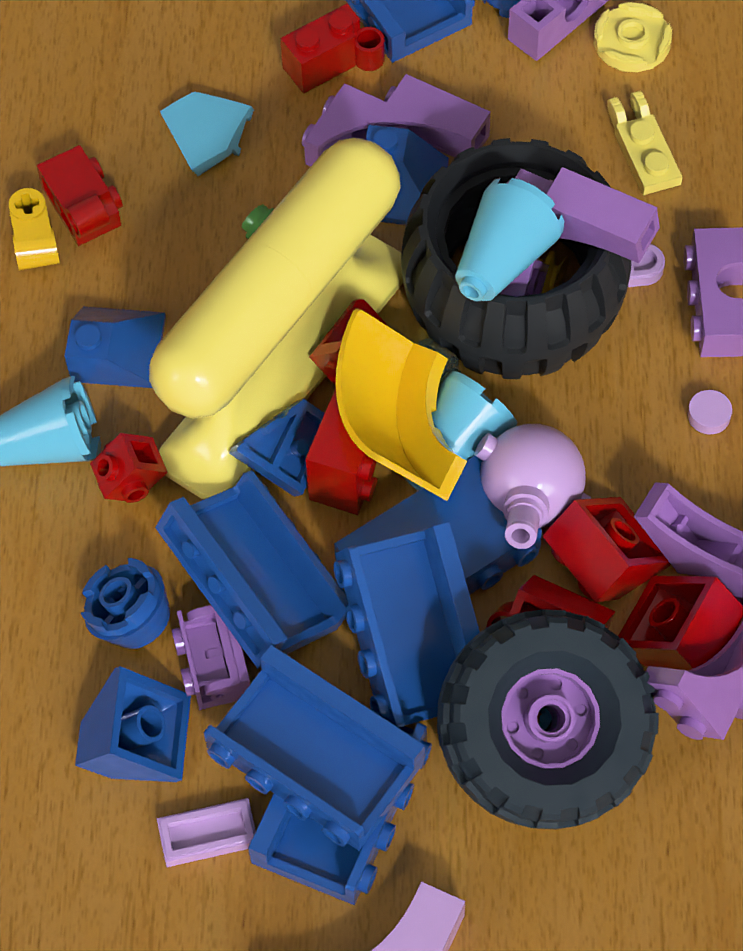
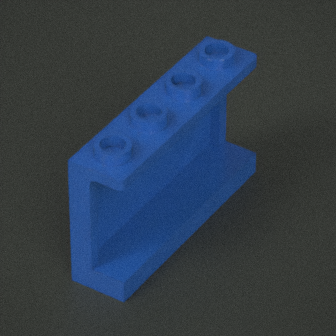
(413, 23)
(474, 521)
(254, 568)
(408, 617)
(316, 749)
(309, 857)

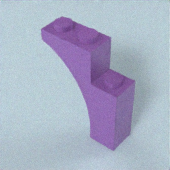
(414, 105)
(599, 213)
(693, 538)
(705, 697)

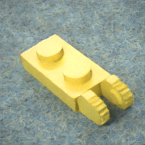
(644, 146)

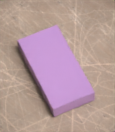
(206, 832)

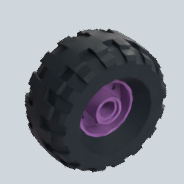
(598, 711)

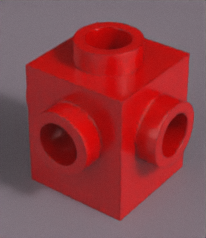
(128, 467)

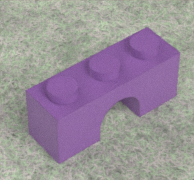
(542, 24)
(715, 263)

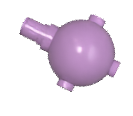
(531, 478)

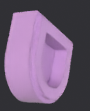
(649, 269)

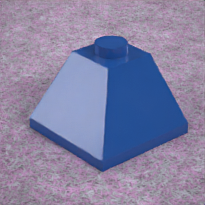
(415, 163)
(113, 345)
(135, 730)

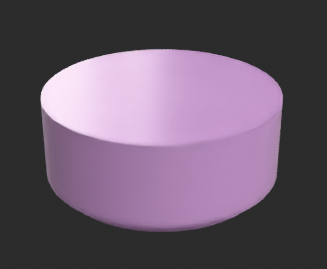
(709, 412)

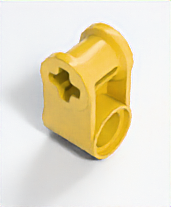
(32, 235)

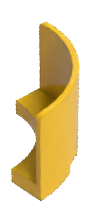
(388, 402)

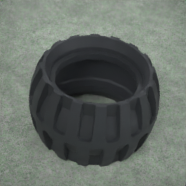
(508, 332)

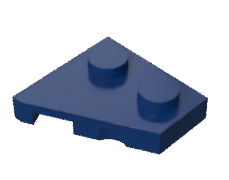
(281, 446)

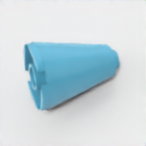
(506, 237)
(467, 416)
(50, 427)

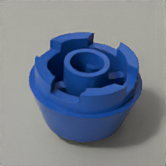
(126, 604)

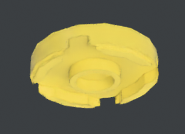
(632, 37)

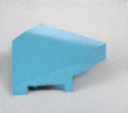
(206, 128)

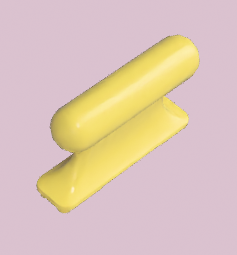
(251, 331)

